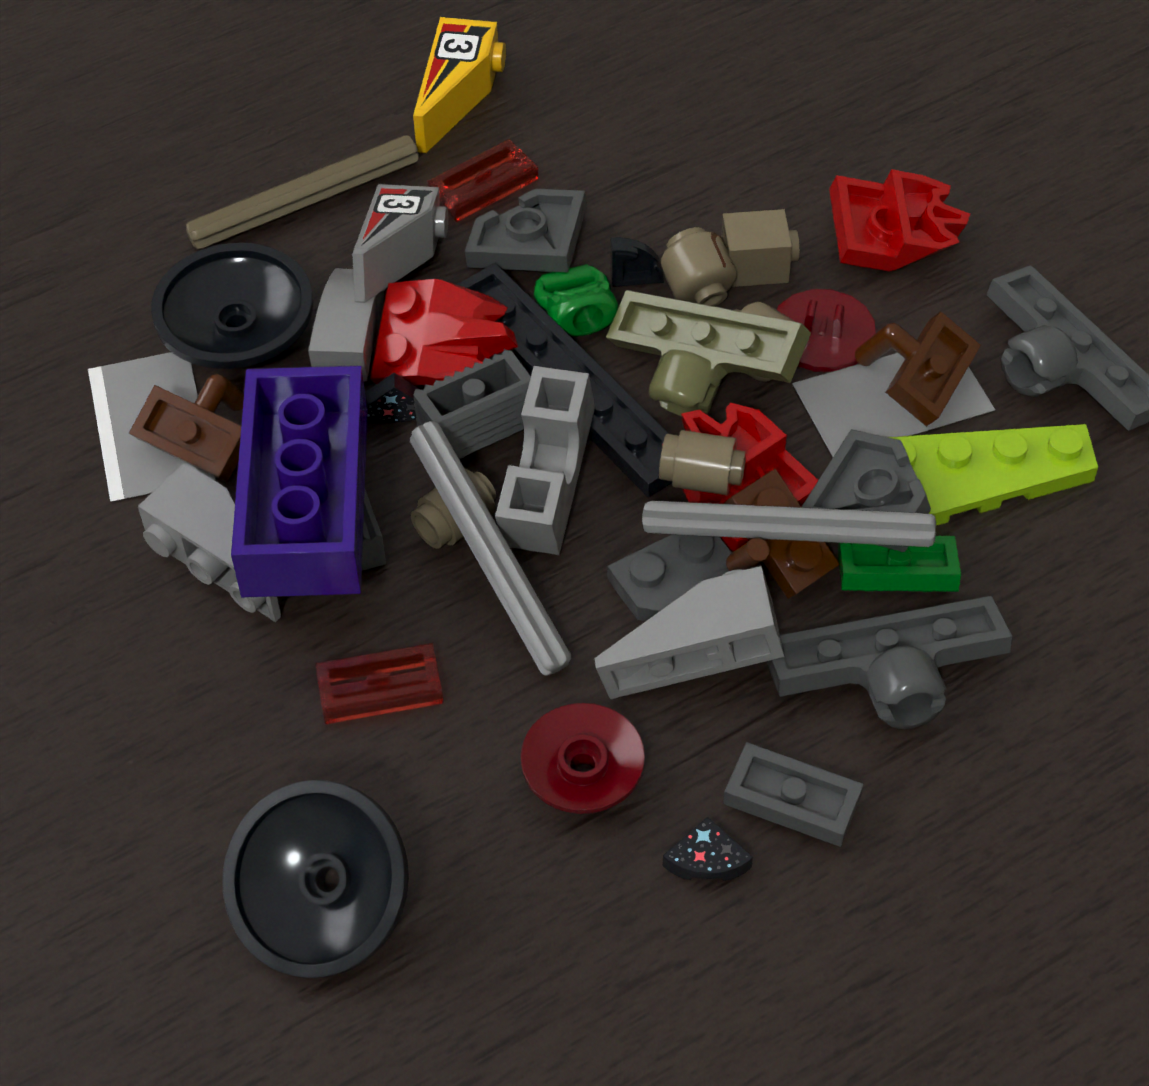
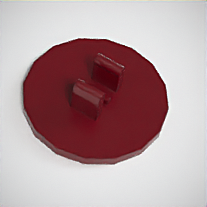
(836, 327)

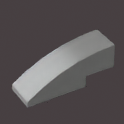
(345, 329)

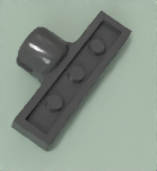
(1065, 349)
(893, 656)

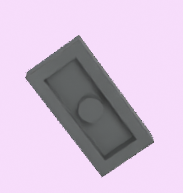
(793, 794)

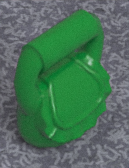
(577, 299)

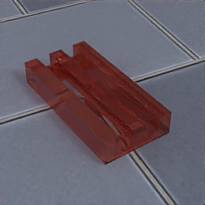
(487, 184)
(380, 691)

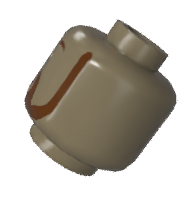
(698, 267)

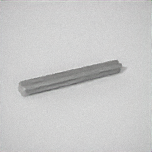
(790, 523)
(490, 548)

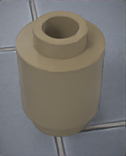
(702, 462)
(435, 521)

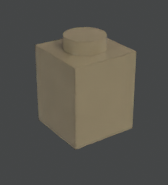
(760, 246)

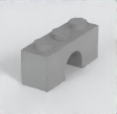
(541, 490)

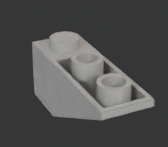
(194, 523)

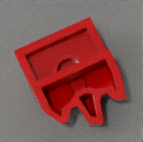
(893, 221)
(437, 329)
(764, 452)

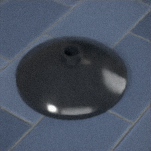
(232, 305)
(279, 872)

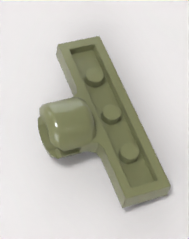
(703, 346)

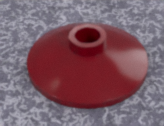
(582, 736)

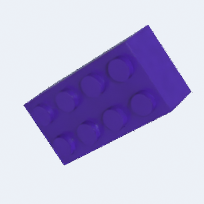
(301, 482)

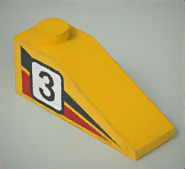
(456, 76)

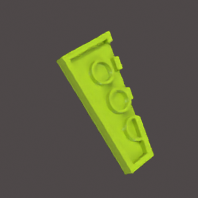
(996, 465)

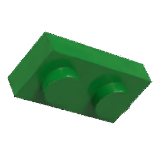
(884, 569)

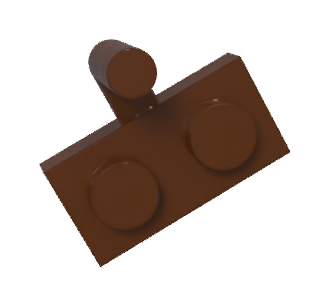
(930, 367)
(193, 429)
(790, 562)

